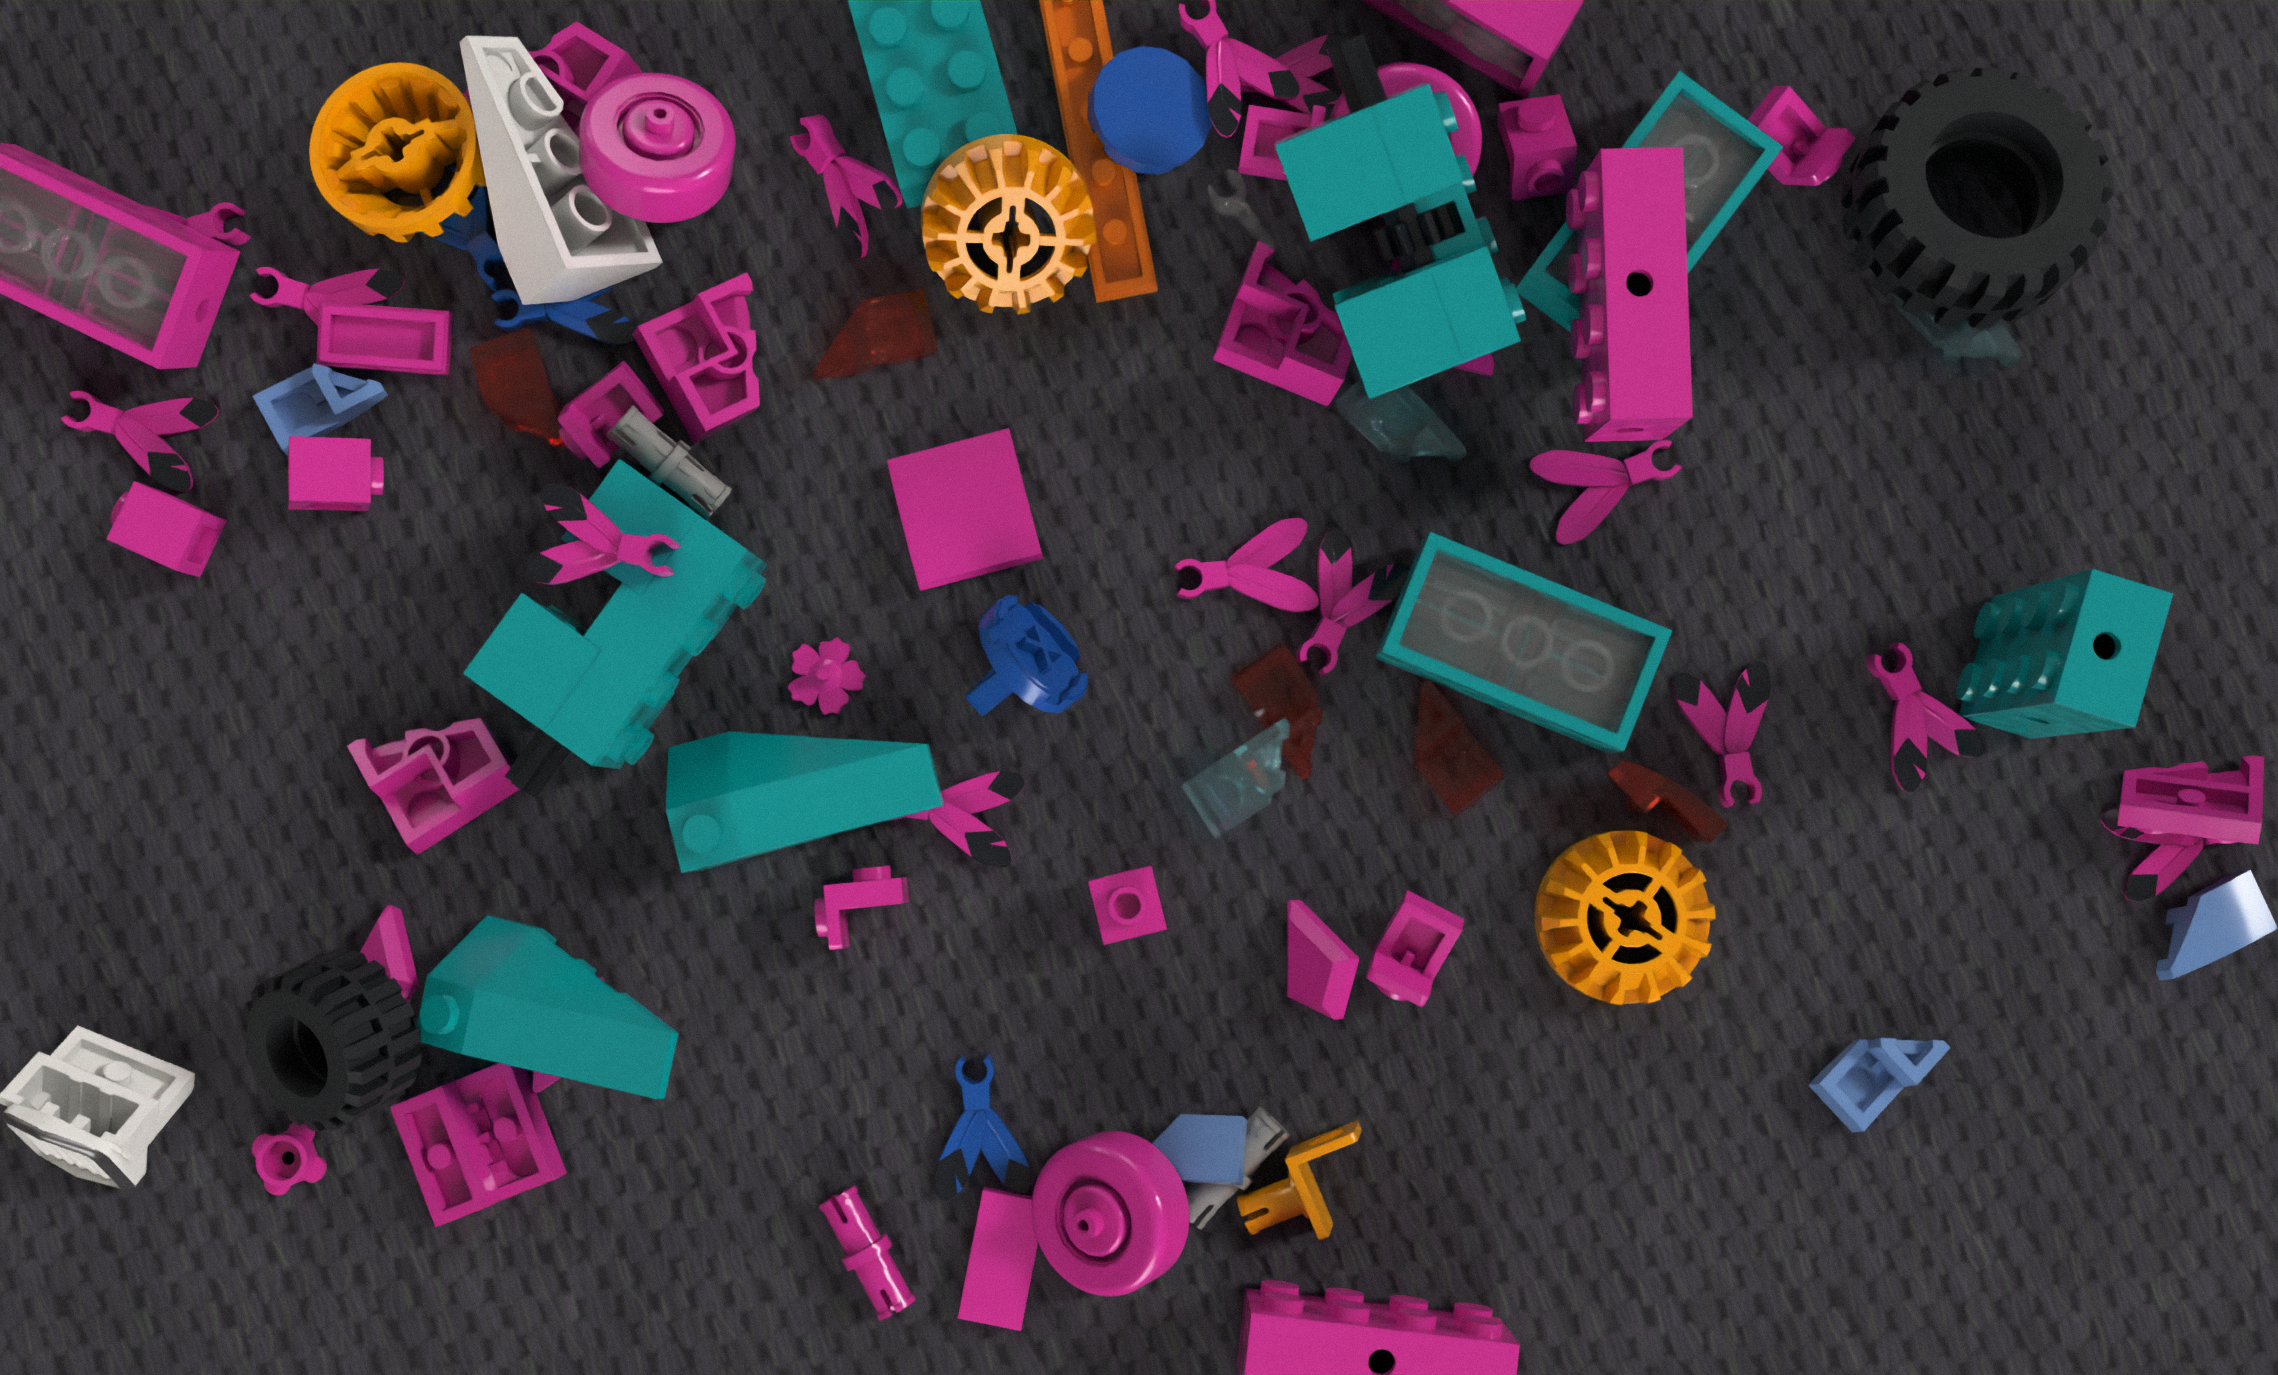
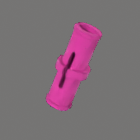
(867, 1252)

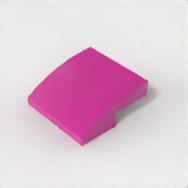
(964, 509)
(477, 1141)

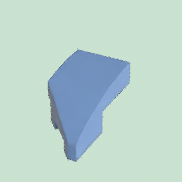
(315, 403)
(2215, 924)
(1872, 1074)
(1206, 1148)

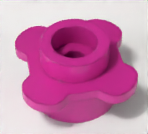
(270, 1161)

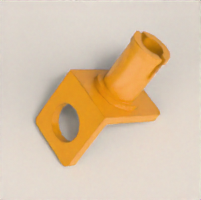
(1299, 1191)

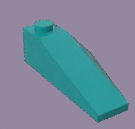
(773, 791)
(534, 1007)

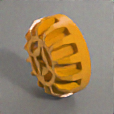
(391, 132)
(993, 177)
(1576, 884)

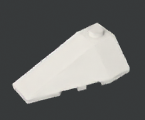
(544, 215)

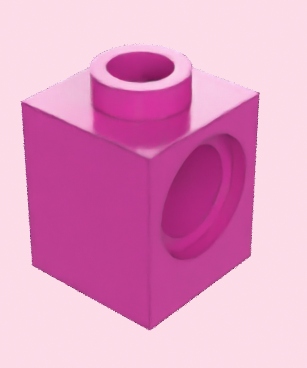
(332, 474)
(165, 529)
(1127, 904)

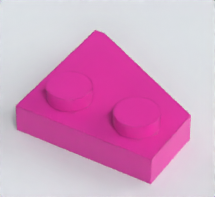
(2195, 803)

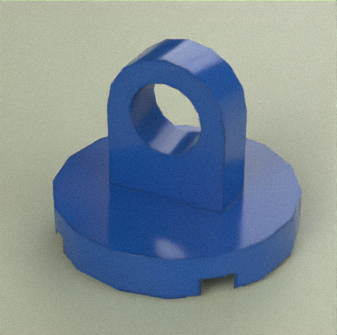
(1028, 657)

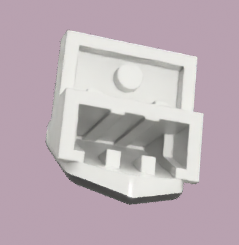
(95, 1106)

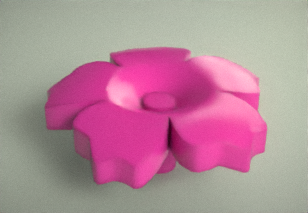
(825, 675)

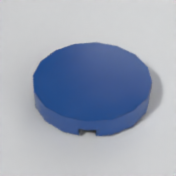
(1149, 110)

